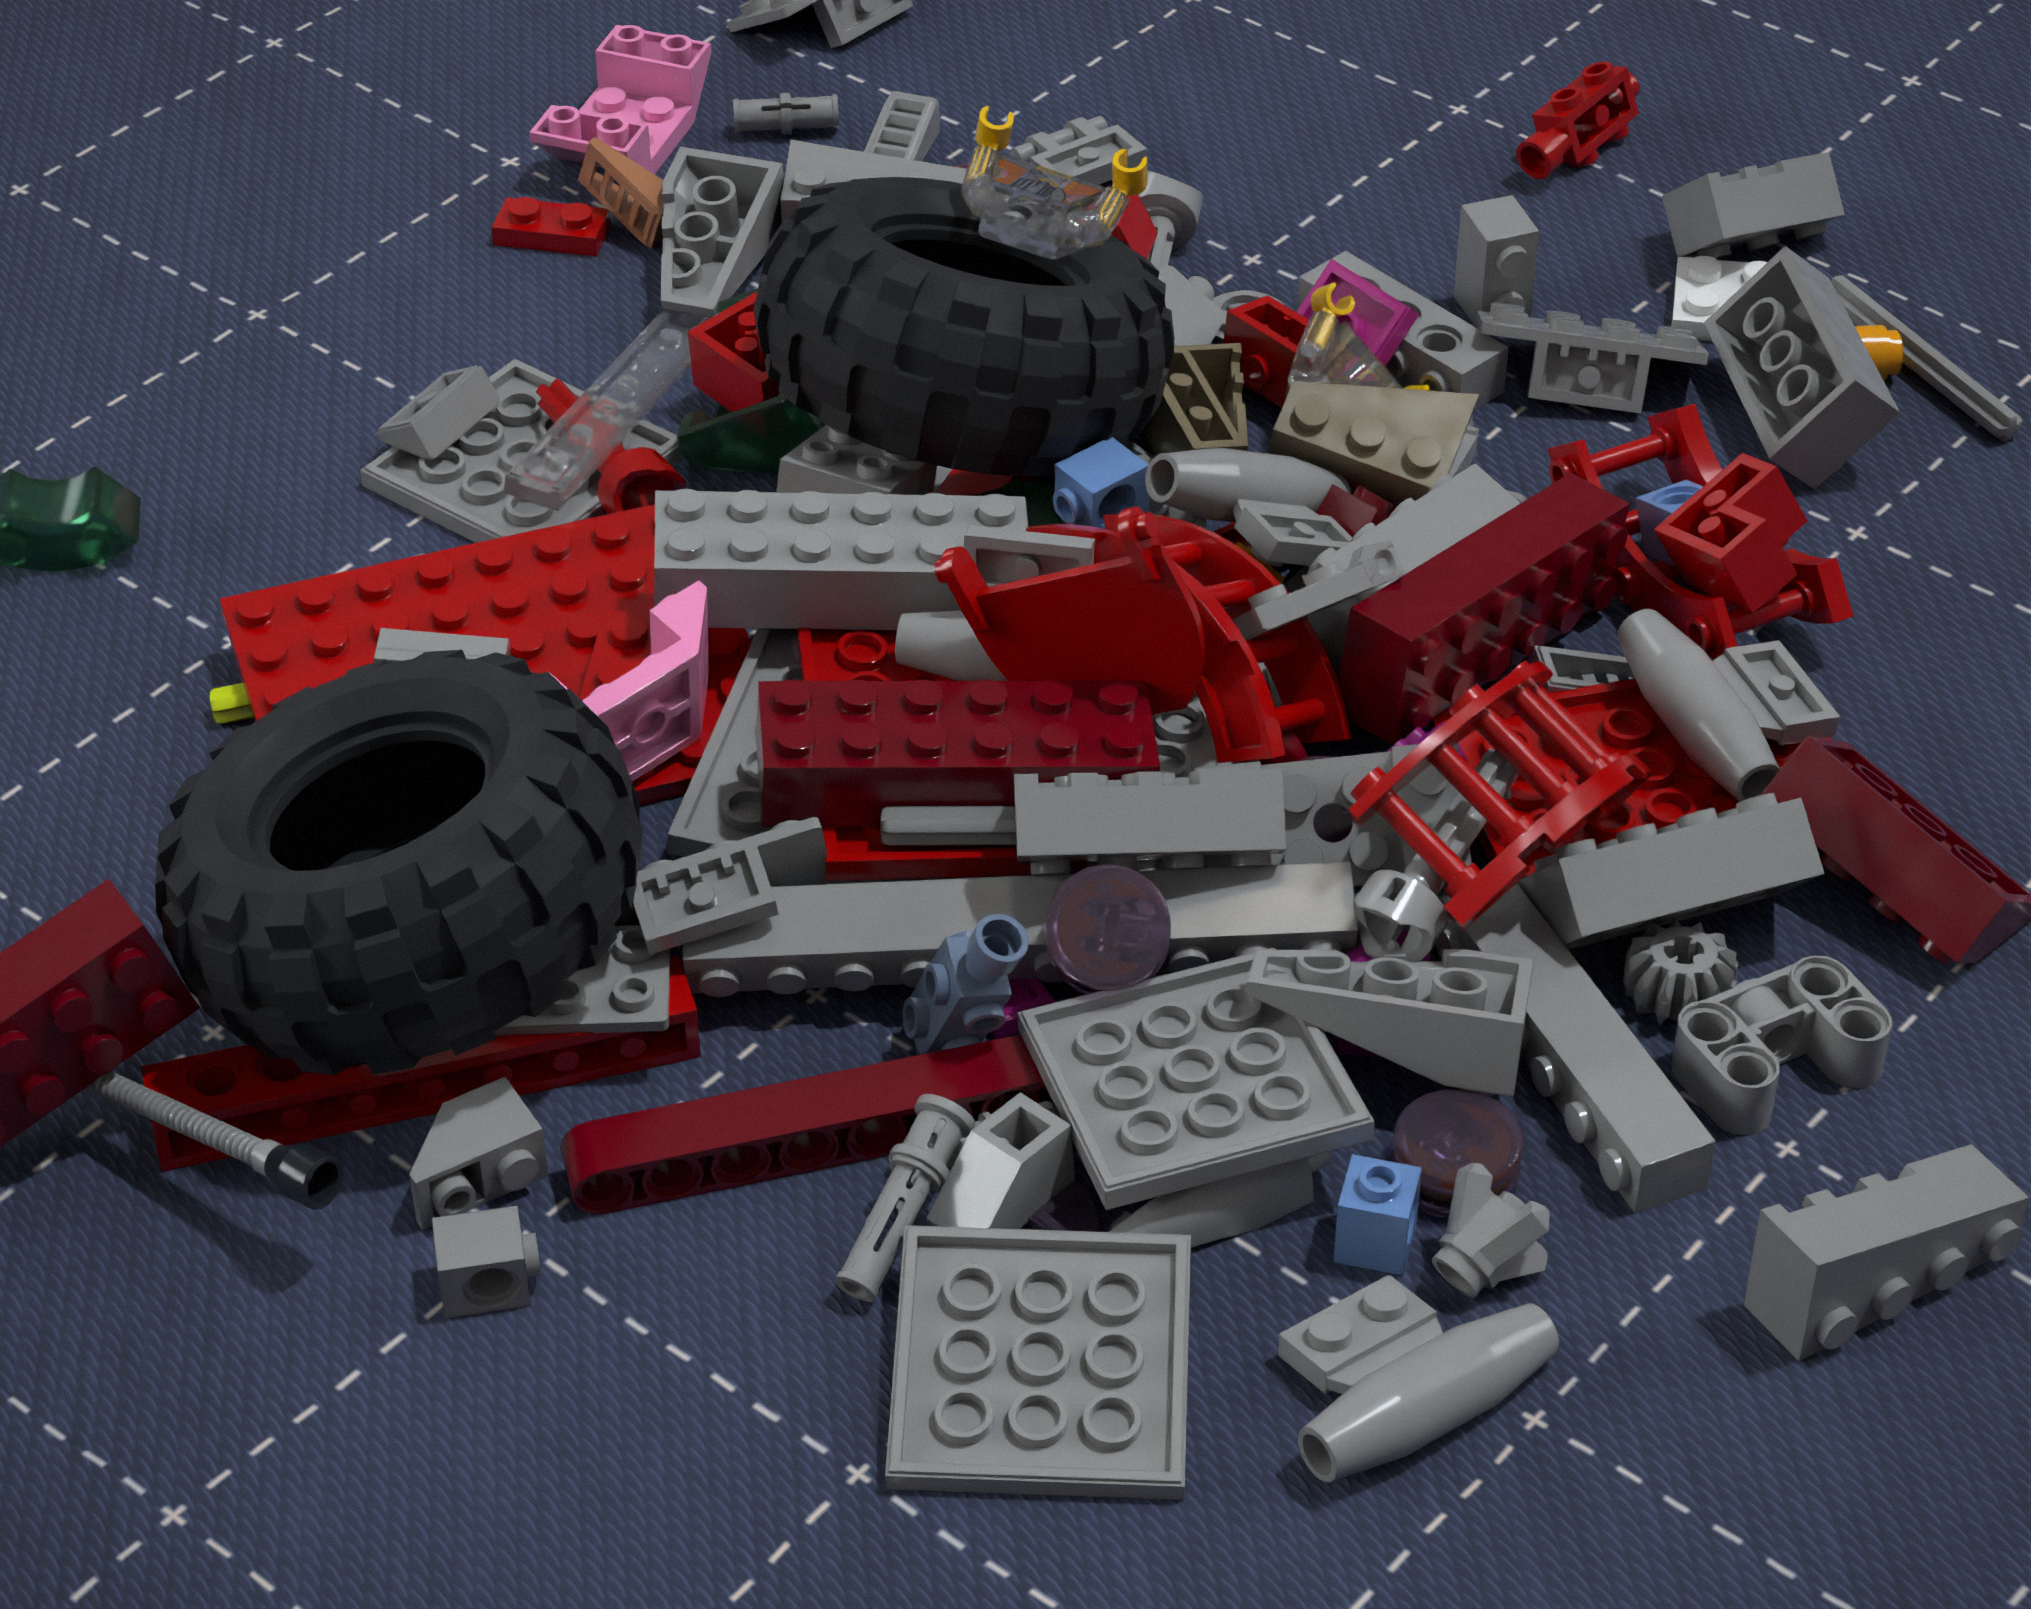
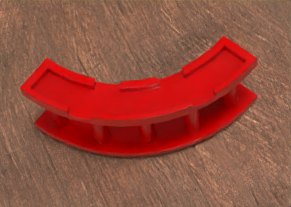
(1709, 621)
(1232, 684)
(1603, 786)

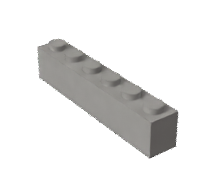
(1593, 1063)

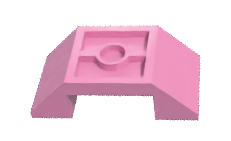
(641, 102)
(661, 701)

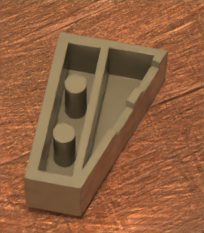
(1200, 402)
(1374, 436)

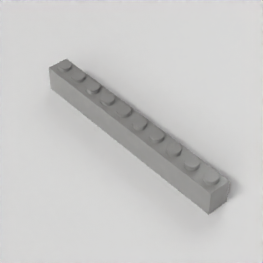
(892, 930)

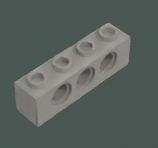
(1439, 345)

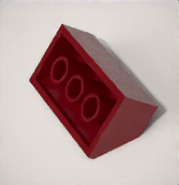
(1902, 852)

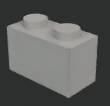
(1495, 256)

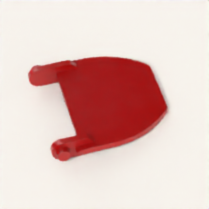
(1091, 621)

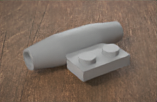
(1263, 493)
(943, 639)
(1725, 705)
(1404, 1375)

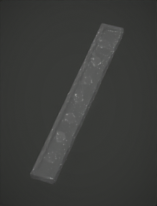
(604, 413)

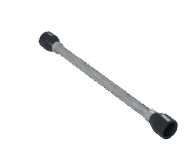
(295, 1170)

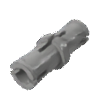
(786, 113)

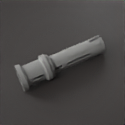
(910, 1164)

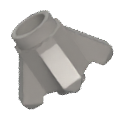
(1489, 1235)

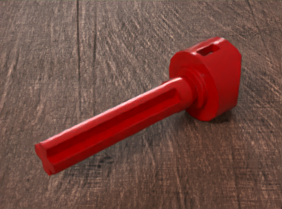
(627, 475)

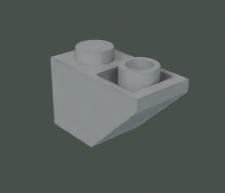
(477, 1152)
(1007, 1169)

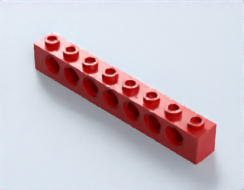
(298, 1106)

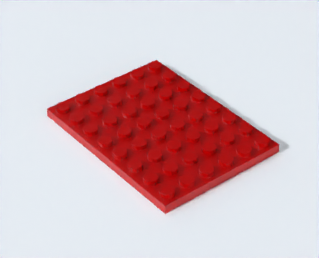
(529, 587)

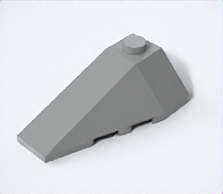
(715, 226)
(1439, 1018)

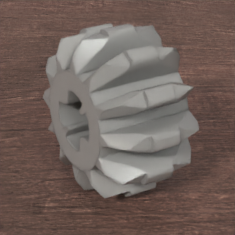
(1677, 968)

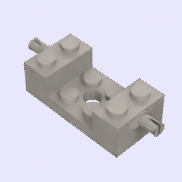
(1328, 782)

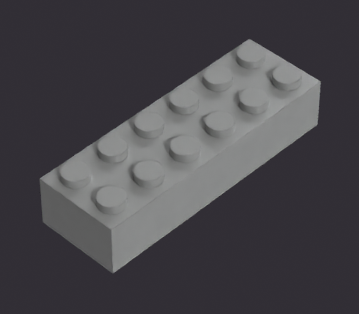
(816, 554)

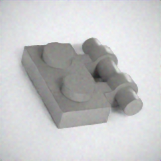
(1081, 149)

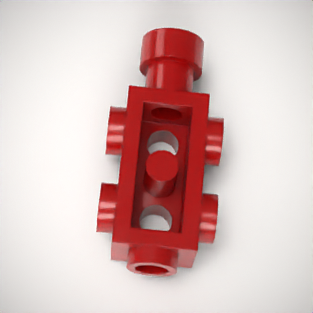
(1580, 120)

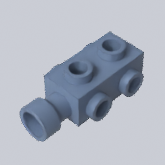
(965, 986)

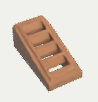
(637, 199)

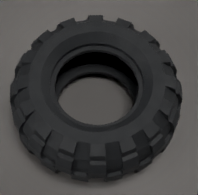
(954, 345)
(399, 862)

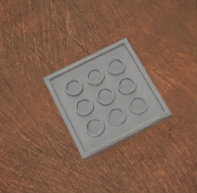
(467, 480)
(1189, 1082)
(1041, 1363)

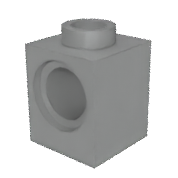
(484, 1261)

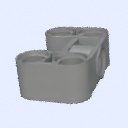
(1736, 1040)

